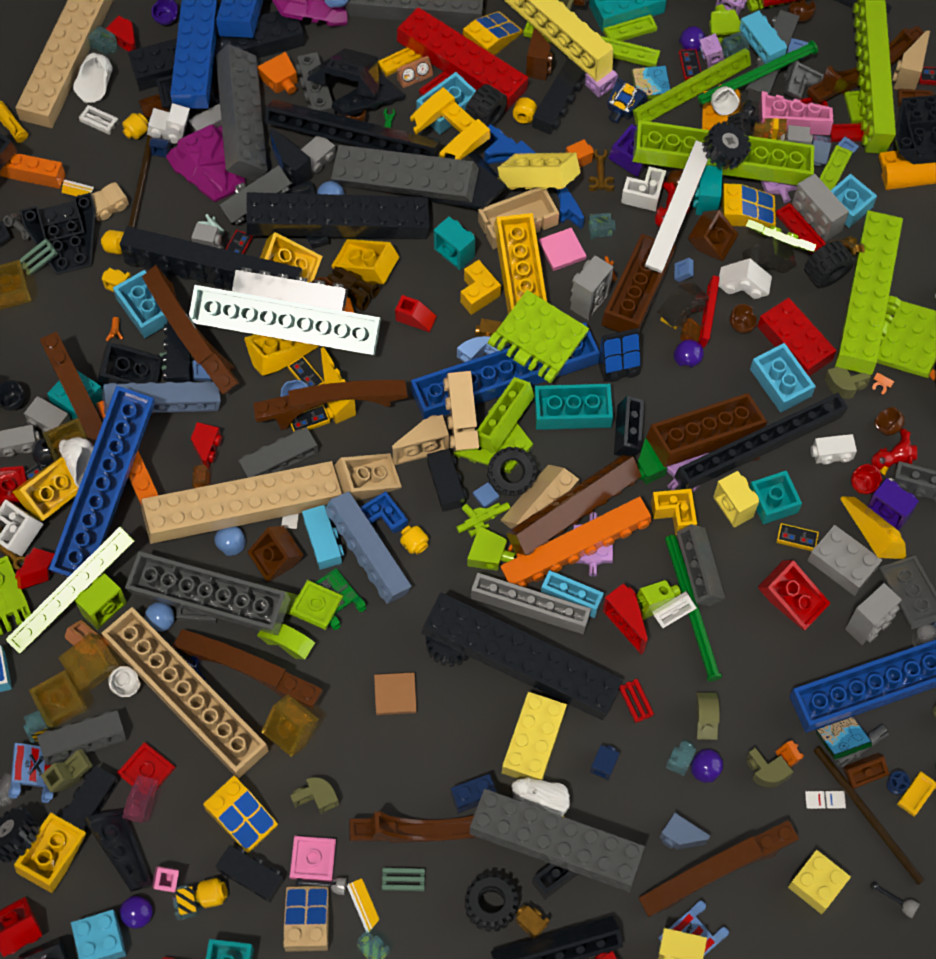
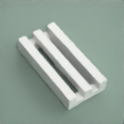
(97, 122)
(672, 607)

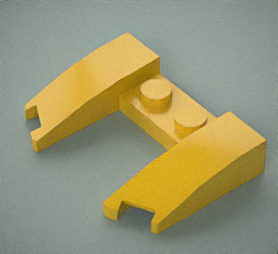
(443, 104)

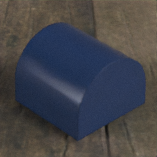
(160, 147)

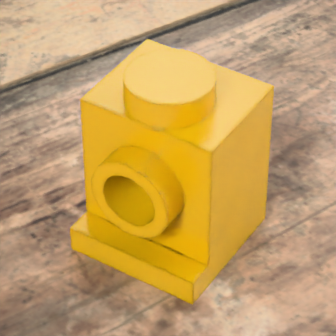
(113, 277)

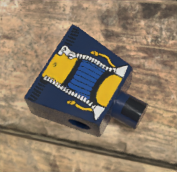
(624, 100)

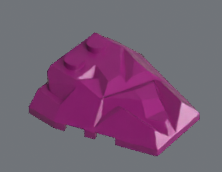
(312, 9)
(202, 162)

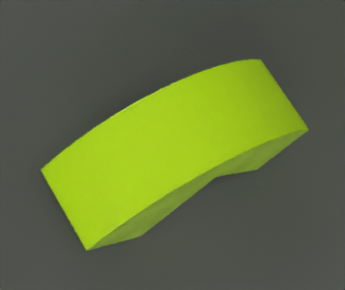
(289, 640)

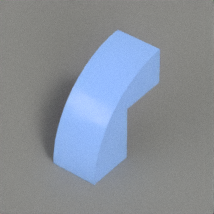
(476, 348)

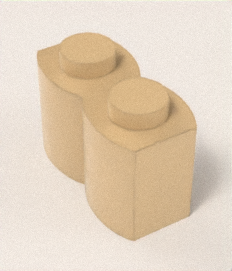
(108, 201)

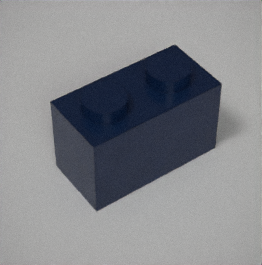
(469, 794)

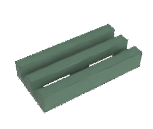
(24, 259)
(405, 871)

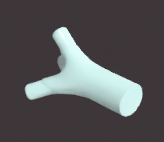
(212, 222)

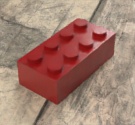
(790, 326)

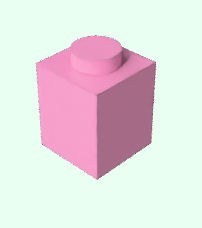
(165, 878)

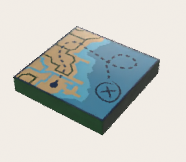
(843, 738)

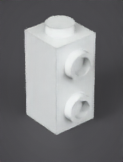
(834, 449)

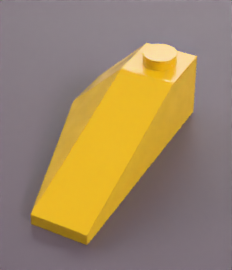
(274, 354)
(340, 409)
(879, 534)

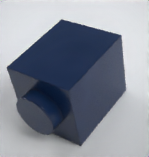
(604, 762)

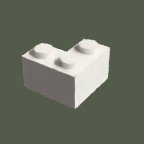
(169, 125)
(644, 193)
(745, 276)
(19, 528)

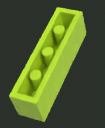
(504, 414)

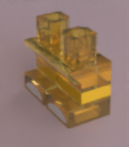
(771, 129)

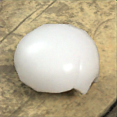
(724, 101)
(124, 681)

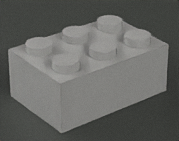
(820, 207)
(591, 287)
(844, 560)
(874, 615)

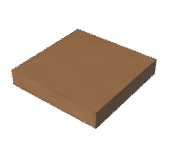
(395, 693)

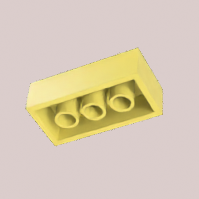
(539, 170)
(534, 738)

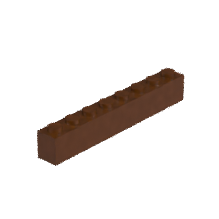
(573, 505)

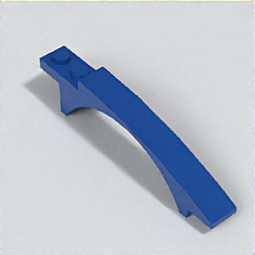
(504, 147)

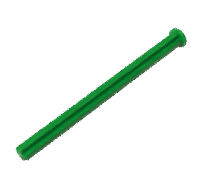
(810, 48)
(695, 616)

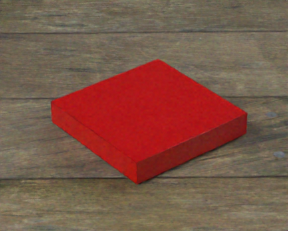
(146, 763)

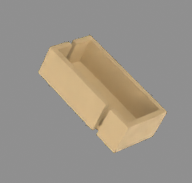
(533, 201)
(462, 411)

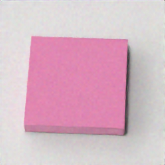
(562, 249)
(313, 858)

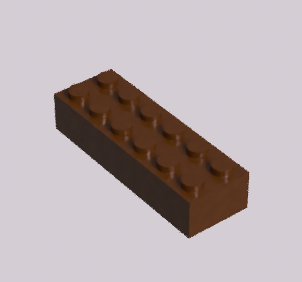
(635, 289)
(704, 429)

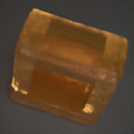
(690, 330)
(200, 476)

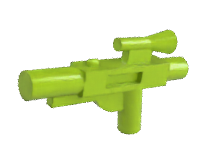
(480, 516)

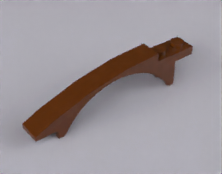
(844, 81)
(202, 351)
(72, 385)
(288, 407)
(258, 669)
(400, 830)
(747, 852)

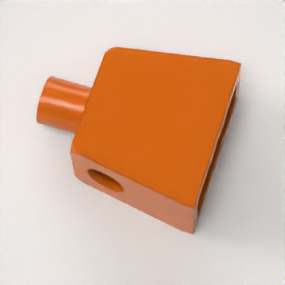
(279, 74)

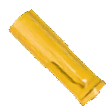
(11, 124)

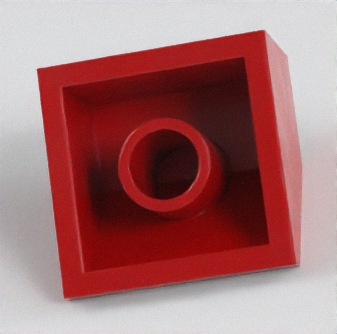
(17, 927)

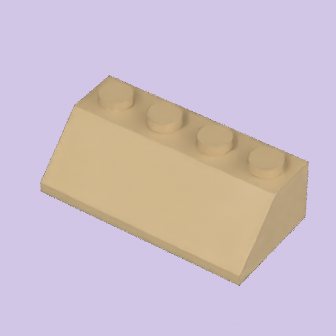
(546, 488)

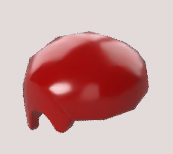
(866, 479)

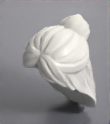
(93, 78)
(76, 455)
(542, 794)

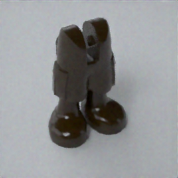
(352, 282)

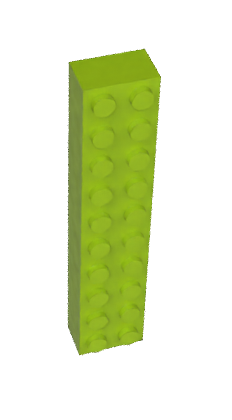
(874, 75)
(767, 159)
(869, 293)

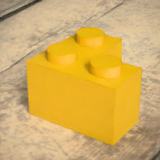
(482, 288)
(674, 504)

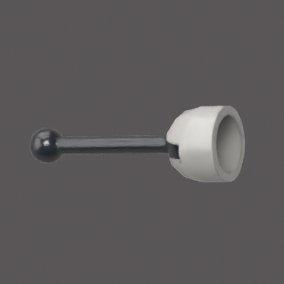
(338, 885)
(909, 906)

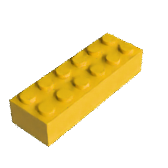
(519, 257)

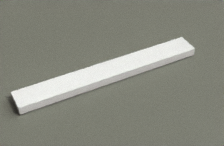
(677, 209)

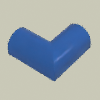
(387, 510)

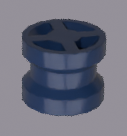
(899, 778)

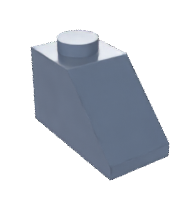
(821, 149)
(682, 834)

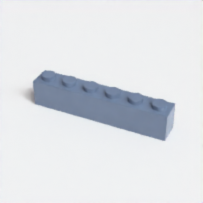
(172, 396)
(367, 547)

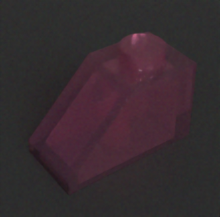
(140, 799)

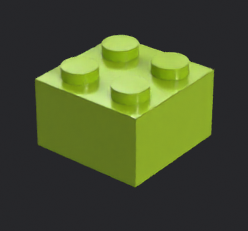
(100, 601)

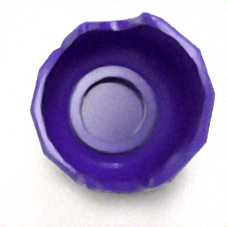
(164, 12)
(690, 38)
(688, 353)
(706, 765)
(135, 912)

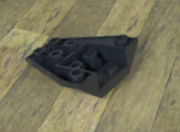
(352, 66)
(917, 129)
(487, 185)
(67, 228)

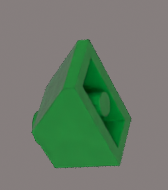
(650, 465)

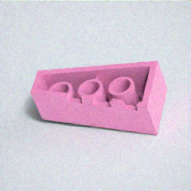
(810, 115)

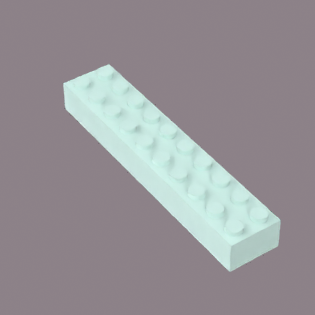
(284, 320)

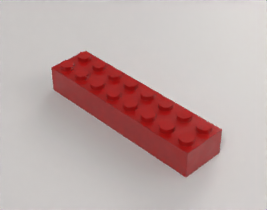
(458, 54)

